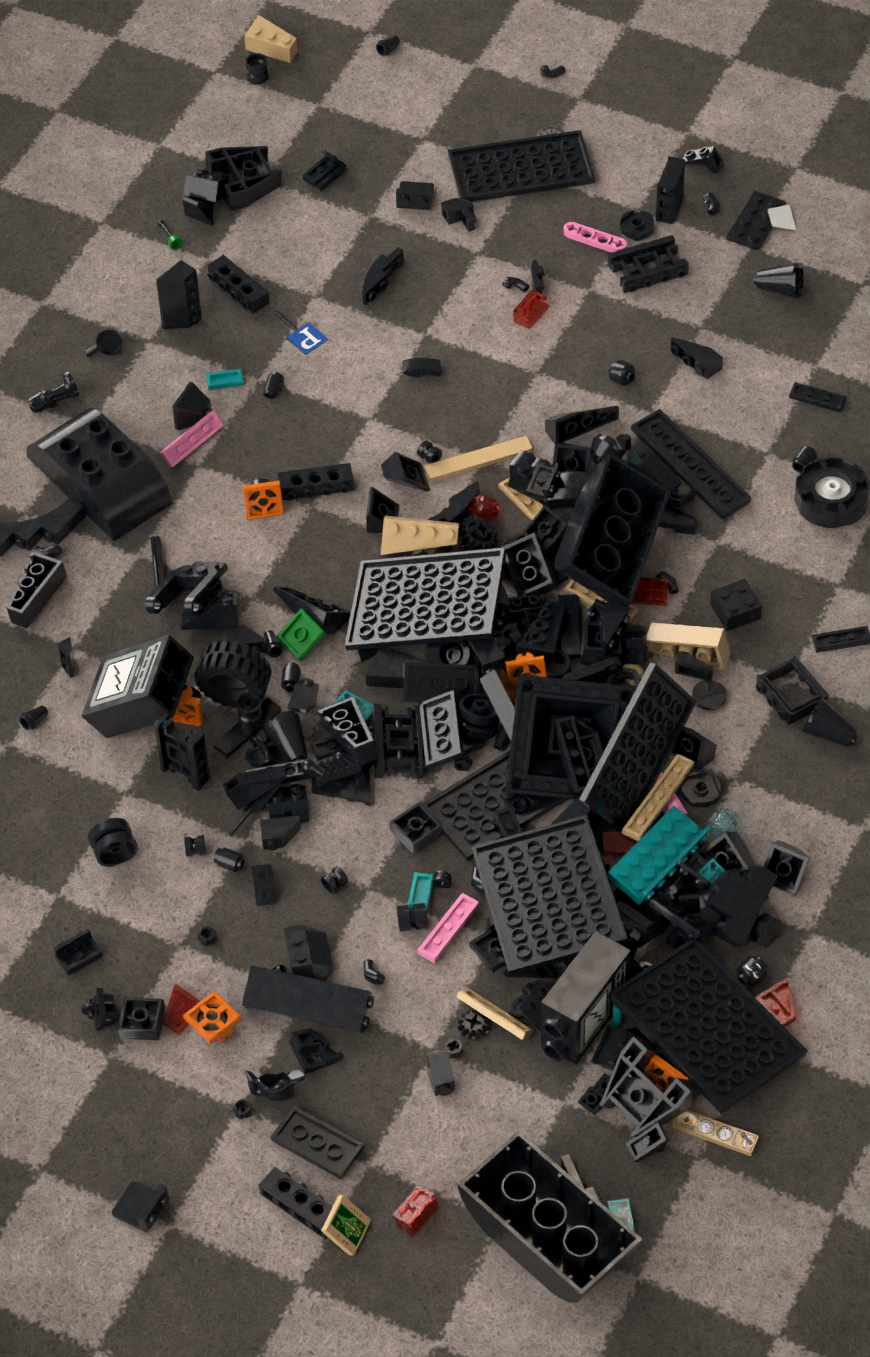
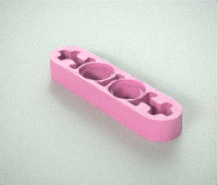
(596, 235)

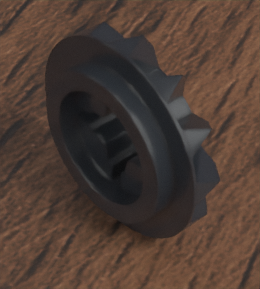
(479, 1030)

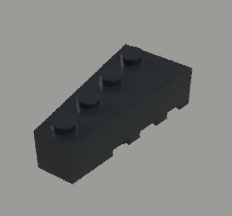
(35, 588)
(349, 729)

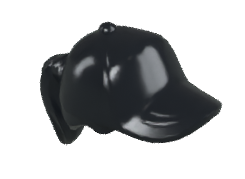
(274, 1086)

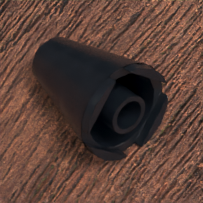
(781, 279)
(830, 725)
(287, 735)

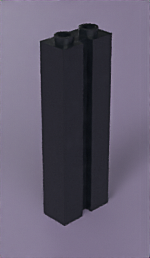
(307, 999)

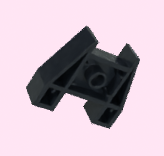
(249, 171)
(640, 1094)

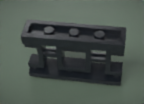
(643, 254)
(383, 741)
(182, 751)

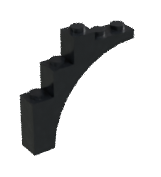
(52, 526)

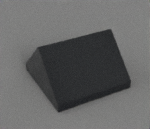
(379, 507)

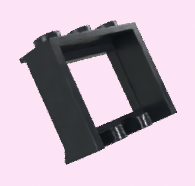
(673, 181)
(777, 701)
(658, 925)

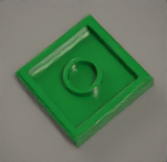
(301, 634)

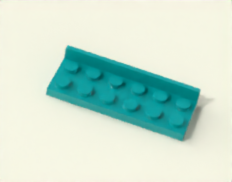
(657, 855)

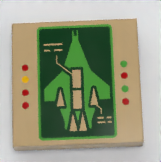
(346, 1225)

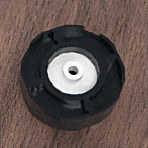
(832, 492)

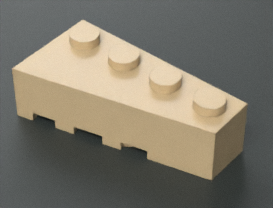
(415, 534)
(699, 642)

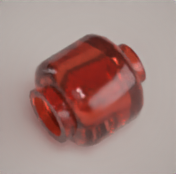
(484, 507)

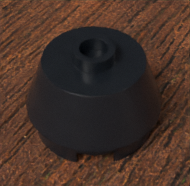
(603, 446)

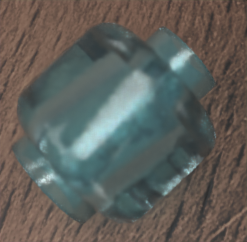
(722, 821)

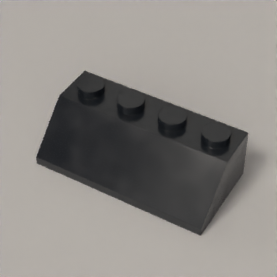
(179, 297)

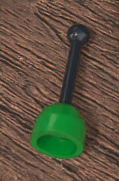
(173, 241)

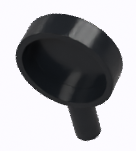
(108, 342)

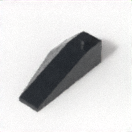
(573, 424)

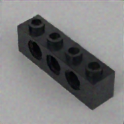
(238, 284)
(316, 481)
(272, 1187)

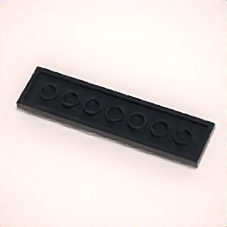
(691, 463)

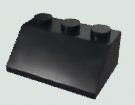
(530, 566)

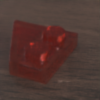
(779, 1002)
(178, 1005)

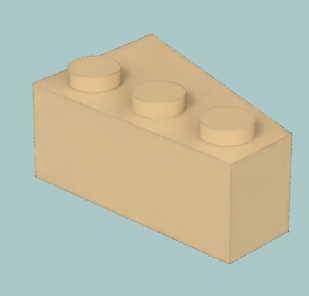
(270, 40)

